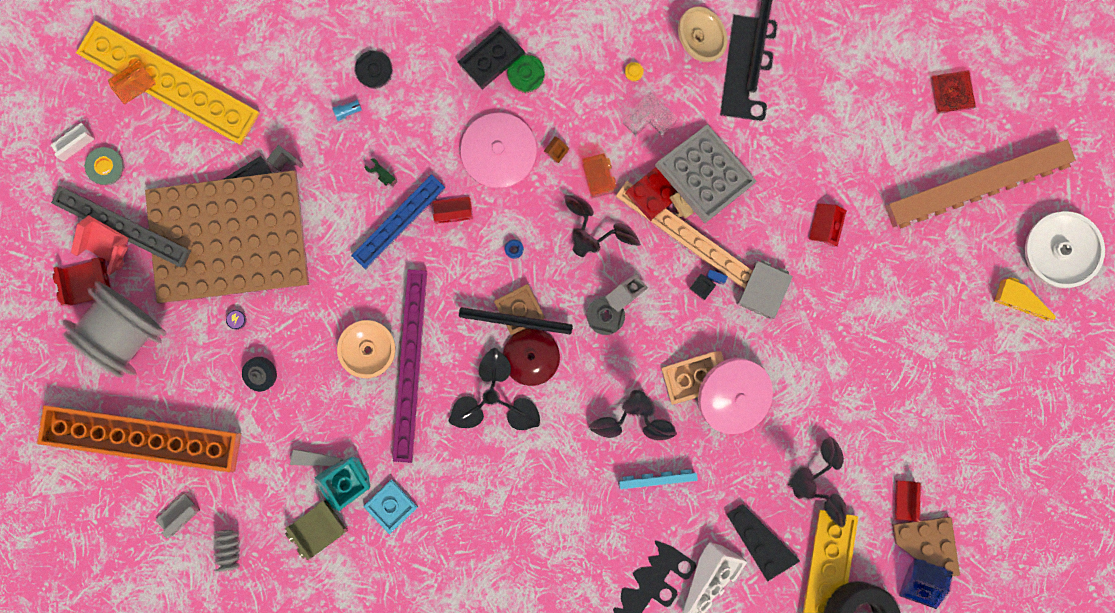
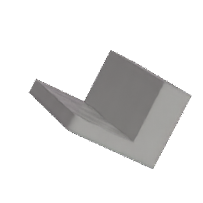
(177, 515)

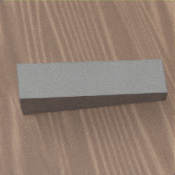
(314, 459)

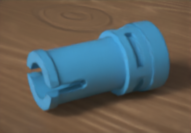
(346, 110)

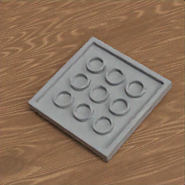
(705, 173)

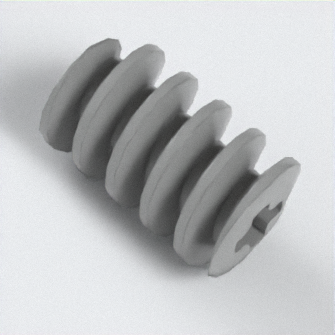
(227, 550)

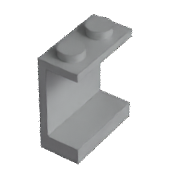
(765, 289)

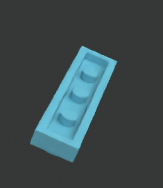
(665, 478)

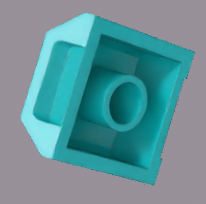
(343, 482)

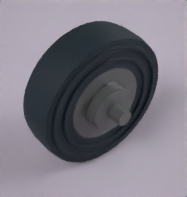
(259, 374)

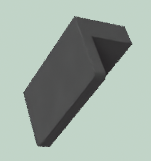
(280, 157)

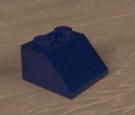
(926, 583)

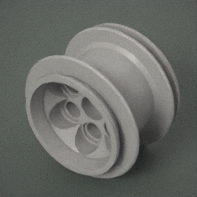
(112, 331)

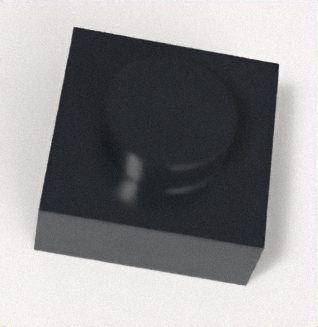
(702, 287)

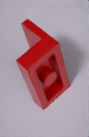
(452, 210)
(828, 224)
(907, 500)

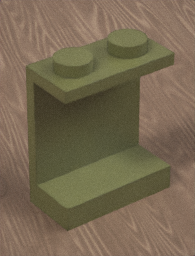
(315, 530)

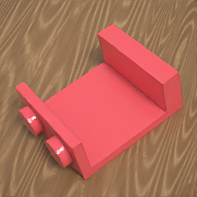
(101, 241)

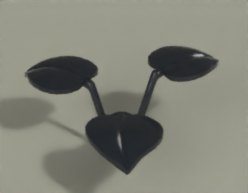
(585, 243)
(494, 368)
(637, 405)
(805, 487)

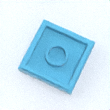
(390, 506)

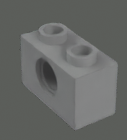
(626, 292)

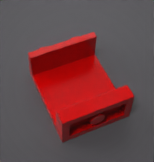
(75, 281)

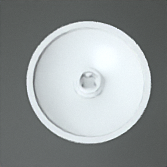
(1065, 249)

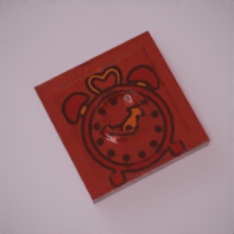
(953, 92)

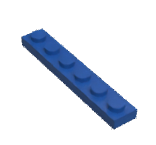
(398, 221)

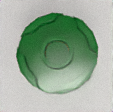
(526, 74)

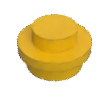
(634, 71)

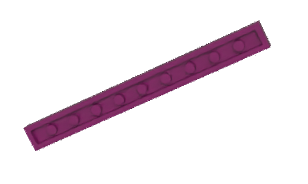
(410, 366)

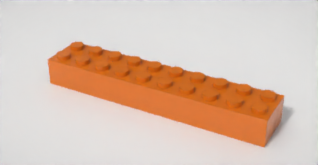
(139, 438)

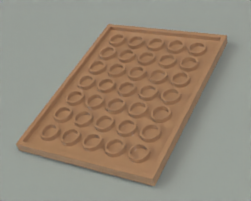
(240, 236)

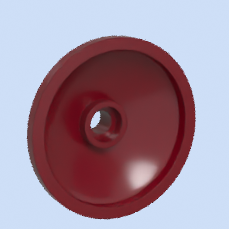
(546, 357)

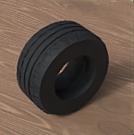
(855, 594)

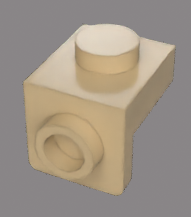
(681, 206)

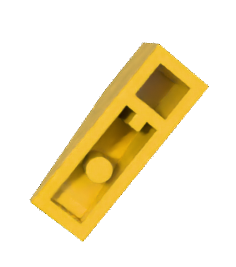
(1021, 298)

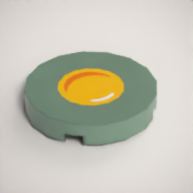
(104, 166)

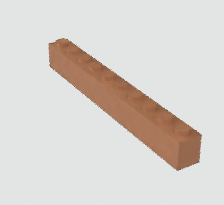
(980, 183)

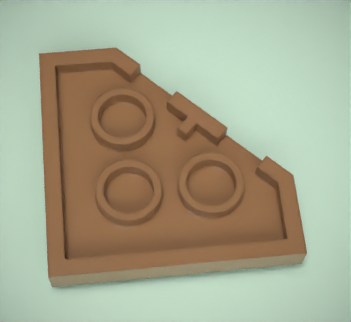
(929, 541)

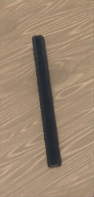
(759, 44)
(514, 320)

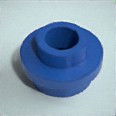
(518, 244)

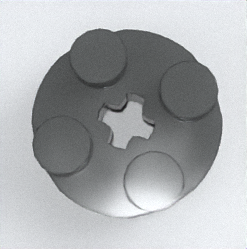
(596, 322)

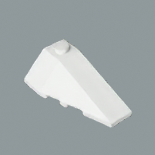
(712, 574)

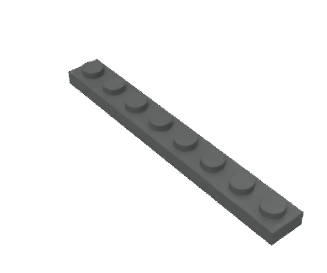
(136, 233)

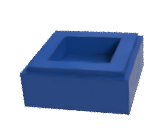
(716, 277)

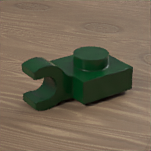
(384, 176)

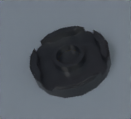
(373, 69)

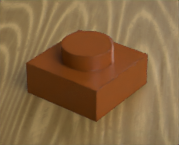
(556, 149)

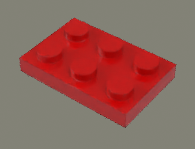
(652, 194)

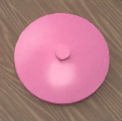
(498, 150)
(735, 396)

